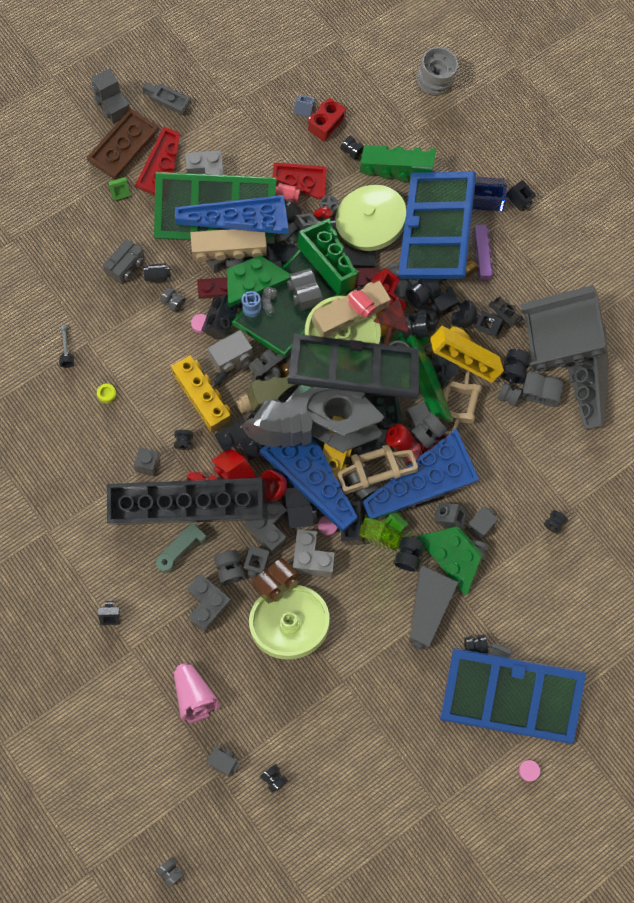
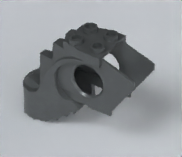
(308, 415)

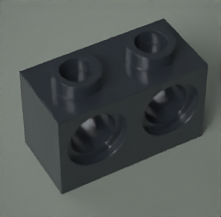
(219, 318)
(351, 534)

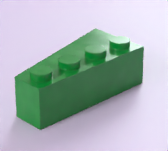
(396, 162)
(327, 255)

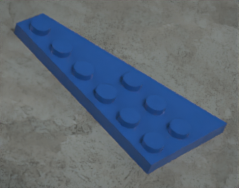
(254, 214)
(313, 477)

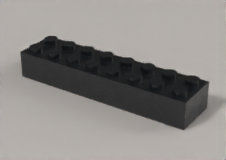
(187, 501)

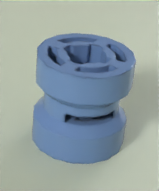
(251, 304)

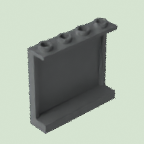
(565, 328)

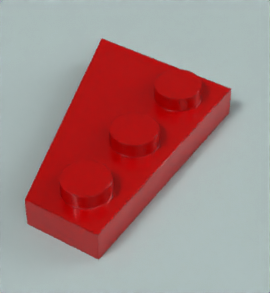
(306, 178)

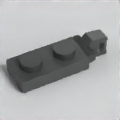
(167, 97)

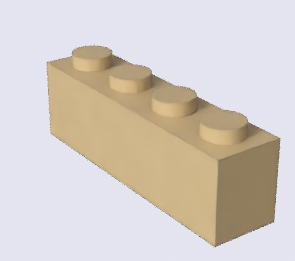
(227, 244)
(340, 315)

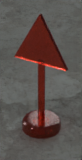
(393, 318)

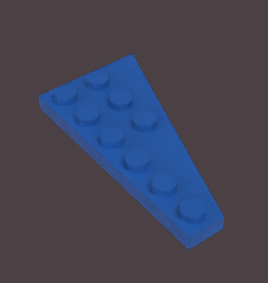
(439, 472)

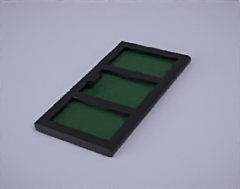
(354, 366)

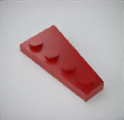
(160, 160)

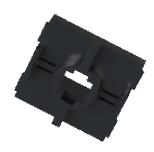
(506, 311)
(449, 371)

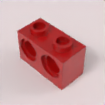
(329, 121)

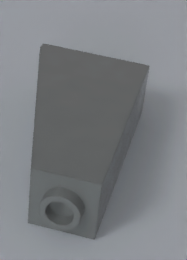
(430, 603)

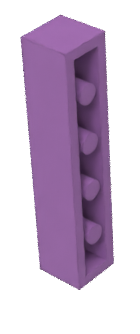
(483, 252)

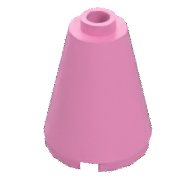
(193, 694)

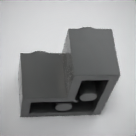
(108, 95)
(266, 531)
(212, 603)

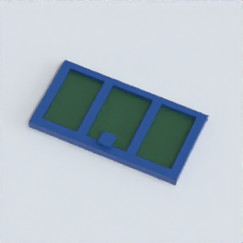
(437, 225)
(513, 696)

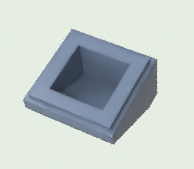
(304, 105)

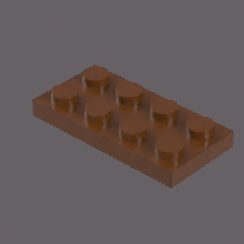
(122, 144)

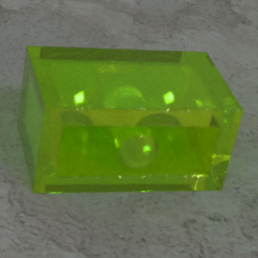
(380, 534)

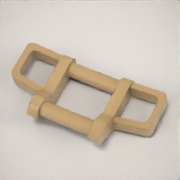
(465, 388)
(390, 456)

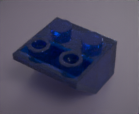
(489, 193)

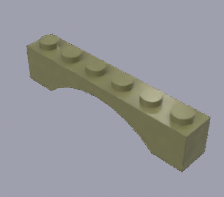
(270, 389)

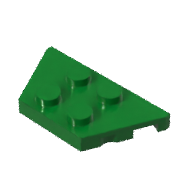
(253, 276)
(454, 554)

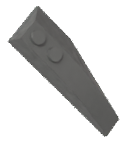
(591, 388)

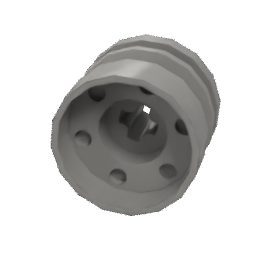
(437, 70)

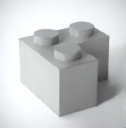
(204, 162)
(231, 353)
(308, 560)

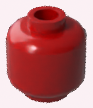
(399, 437)

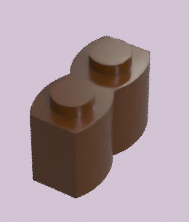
(275, 581)

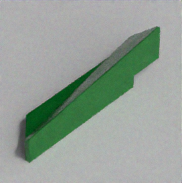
(429, 383)

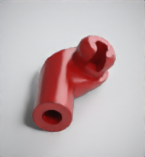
(324, 211)

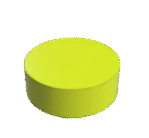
(106, 393)

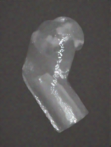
(267, 295)

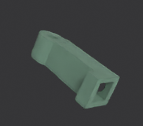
(185, 541)

